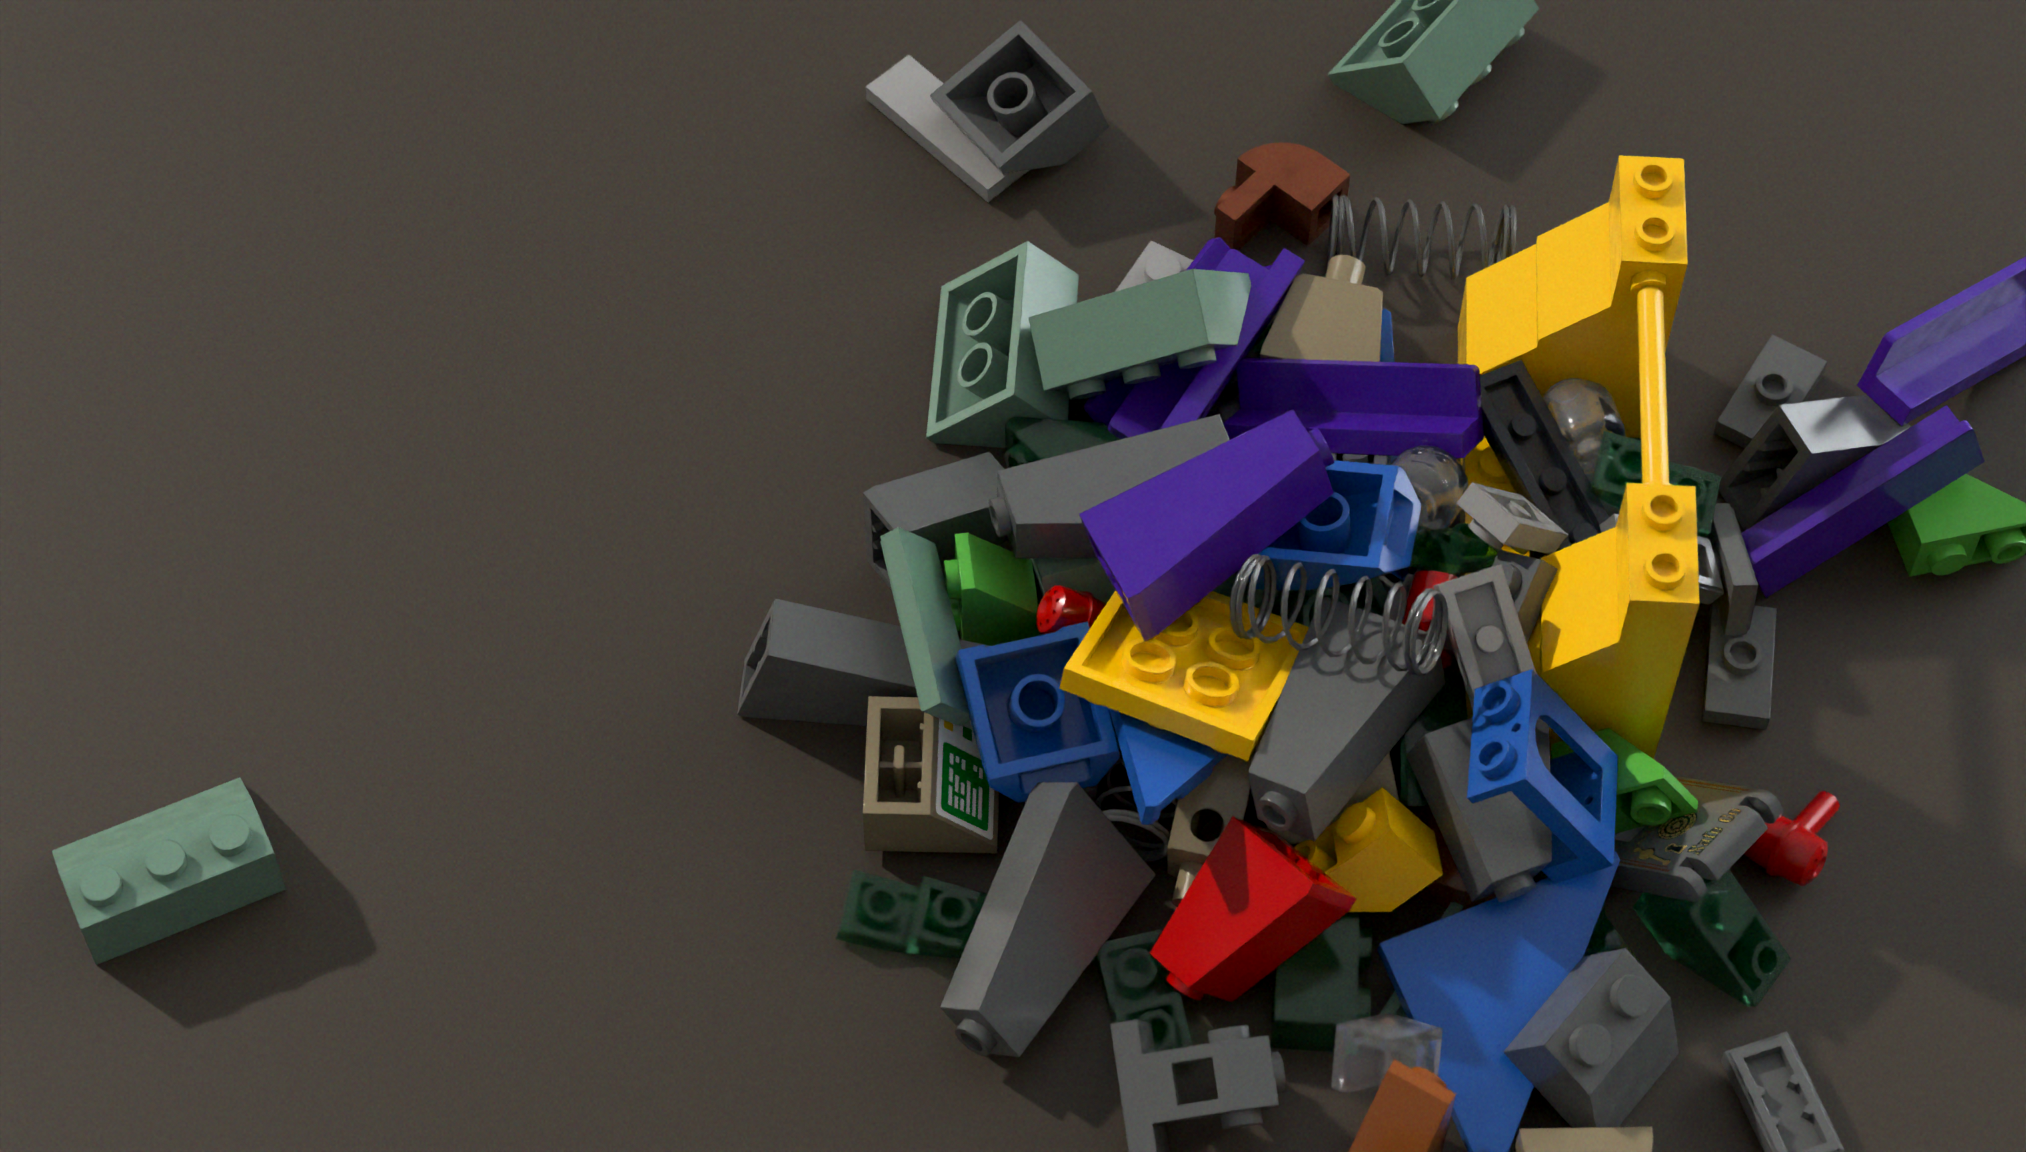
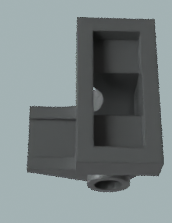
(1244, 1071)

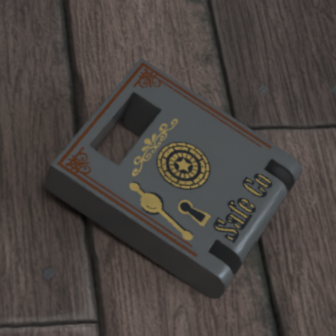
(1710, 841)

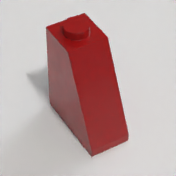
(1246, 913)

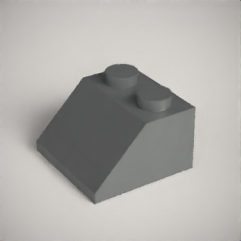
(1022, 104)
(1598, 1040)

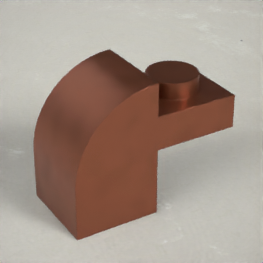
(1282, 186)

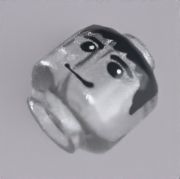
(1583, 414)
(1437, 483)

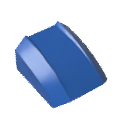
(1356, 531)
(1026, 723)

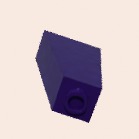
(1204, 518)

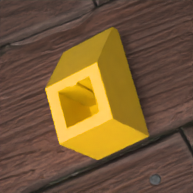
(1377, 853)

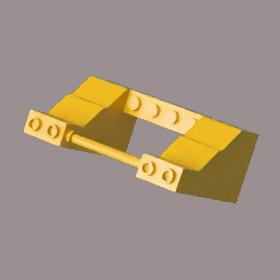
(1601, 309)

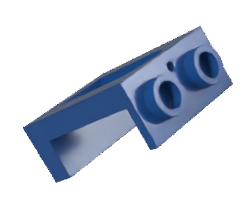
(1572, 798)

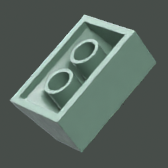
(1429, 54)
(1139, 331)
(987, 351)
(168, 870)

